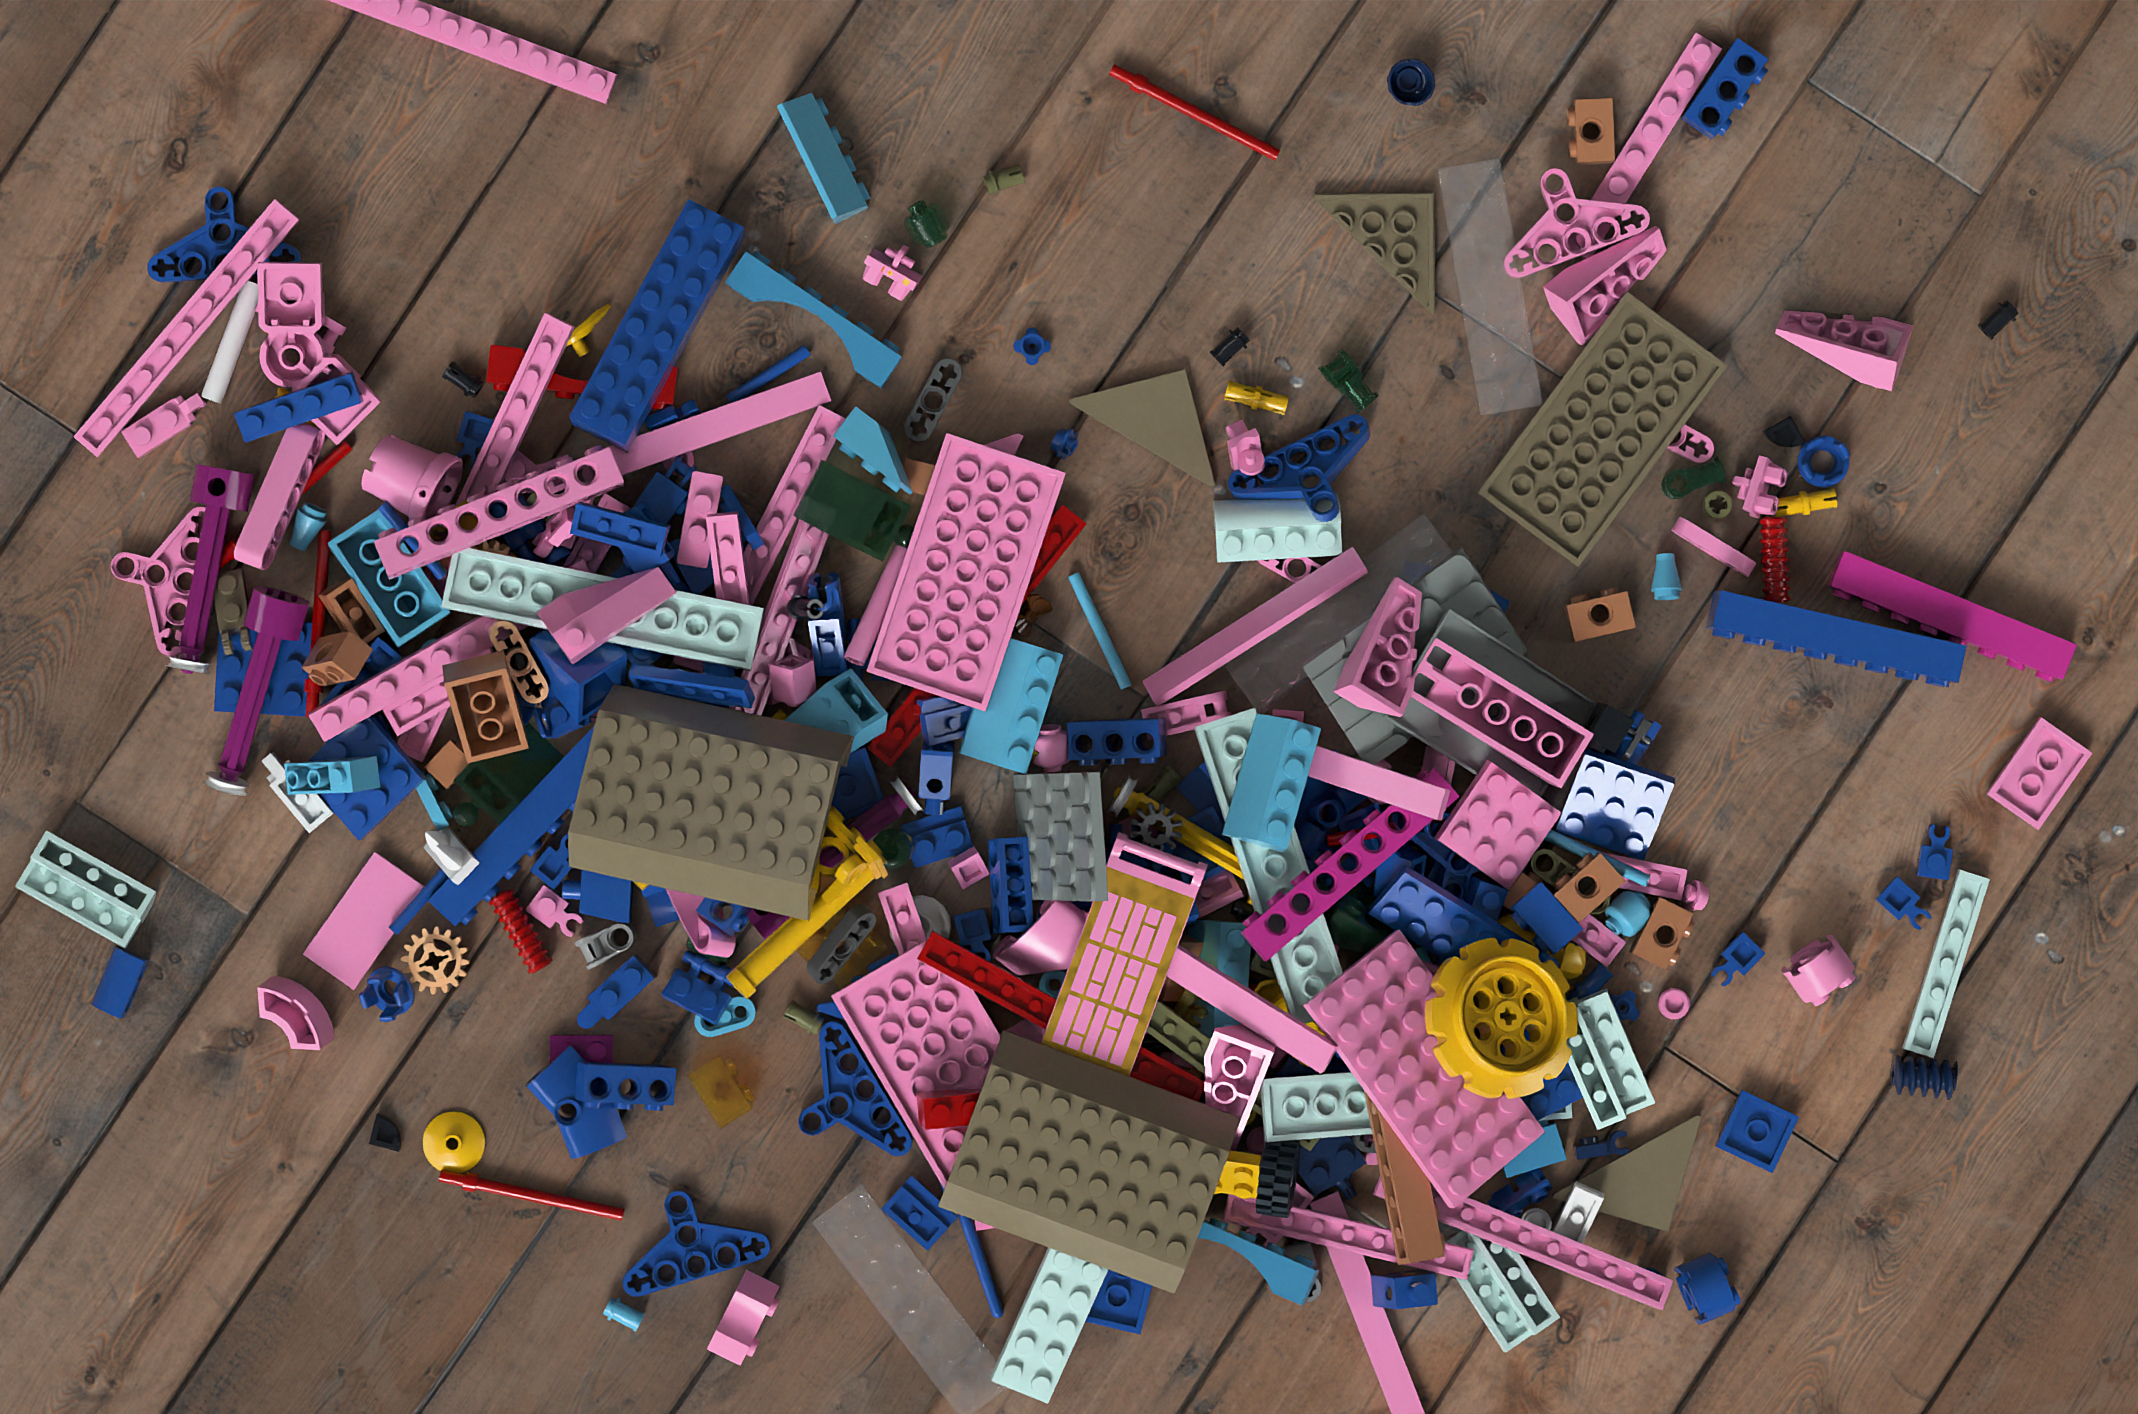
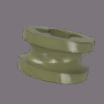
(1721, 512)

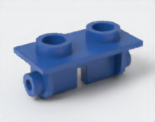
(1530, 1191)

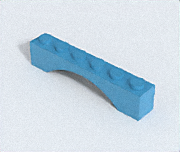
(761, 283)
(1285, 1275)

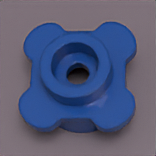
(1032, 355)
(1064, 443)
(1627, 998)

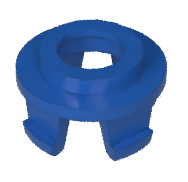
(1840, 456)
(377, 994)

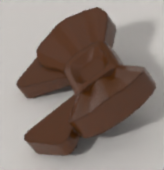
(1037, 607)

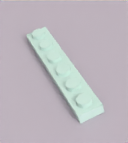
(1945, 963)

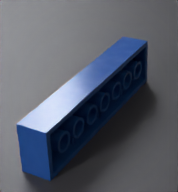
(657, 325)
(1837, 637)

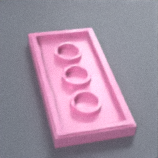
(361, 921)

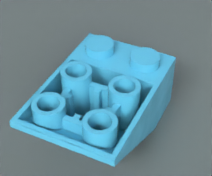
(845, 708)

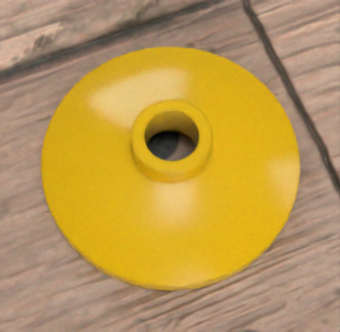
(469, 1137)

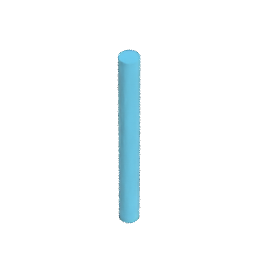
(1099, 630)
(1582, 850)

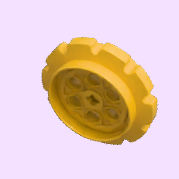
(1454, 1017)

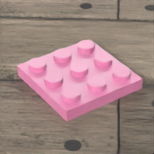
(1497, 825)

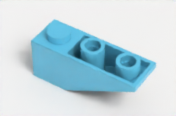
(874, 444)
(332, 775)

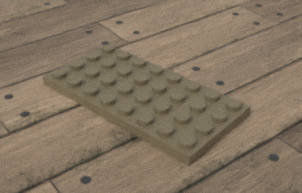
(1602, 429)

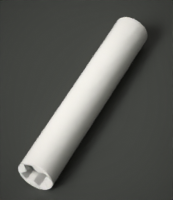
(231, 343)

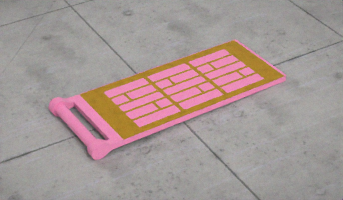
(1122, 958)

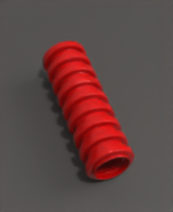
(1775, 559)
(520, 931)

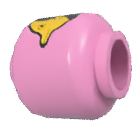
(1051, 748)

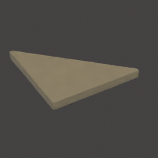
(1394, 231)
(1157, 417)
(1645, 1180)

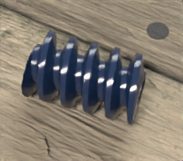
(1923, 1076)

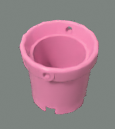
(412, 477)

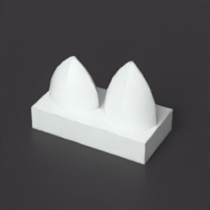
(450, 854)

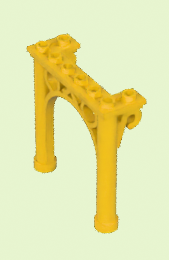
(851, 877)

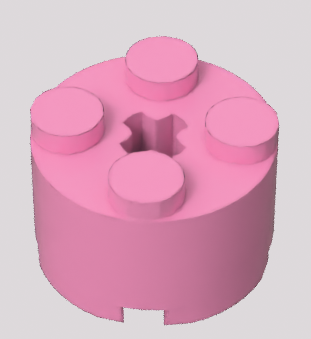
(1819, 970)

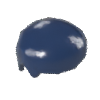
(1411, 82)

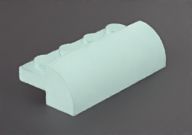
(1274, 530)
(86, 889)
(1606, 1062)
(1504, 1291)

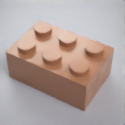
(485, 706)

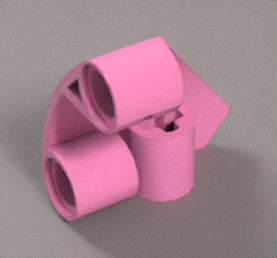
(703, 934)
(1047, 943)

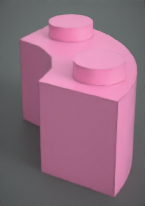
(296, 1012)
(743, 1318)

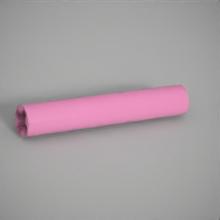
(876, 609)

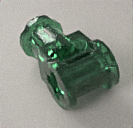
(1347, 379)
(1693, 478)

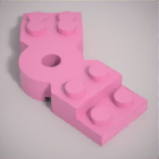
(292, 313)

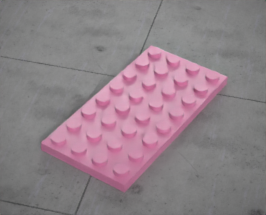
(966, 572)
(921, 1037)
(1382, 1037)

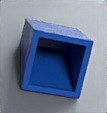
(586, 682)

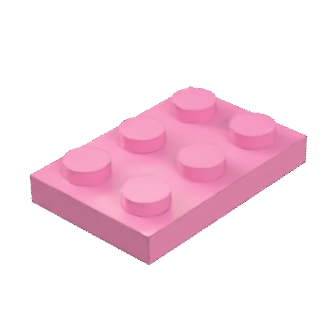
(2039, 773)

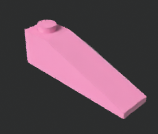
(1593, 287)
(1862, 349)
(597, 613)
(1382, 661)
(1235, 1071)

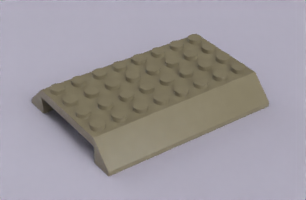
(706, 800)
(1089, 1162)

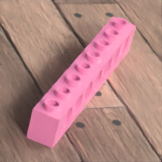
(606, 479)

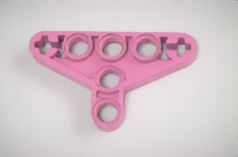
(1586, 218)
(164, 594)

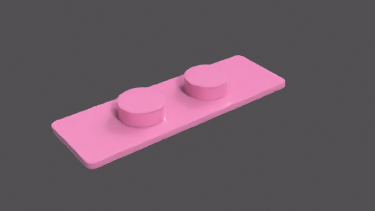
(702, 500)

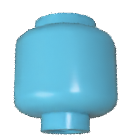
(1628, 913)

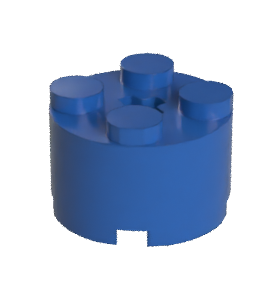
(1706, 1287)

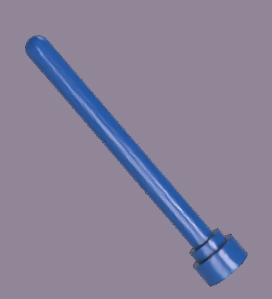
(981, 1265)

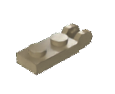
(231, 609)

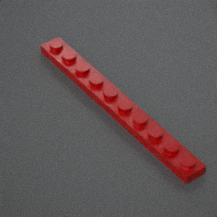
(906, 722)
(1038, 1006)

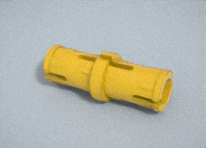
(1256, 397)
(1806, 502)

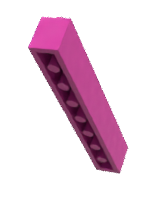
(1952, 616)

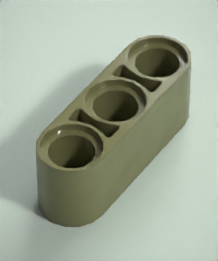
(1558, 869)

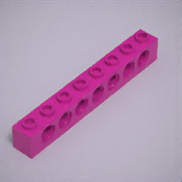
(1267, 942)

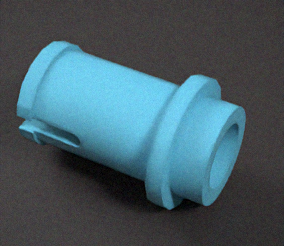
(623, 1314)

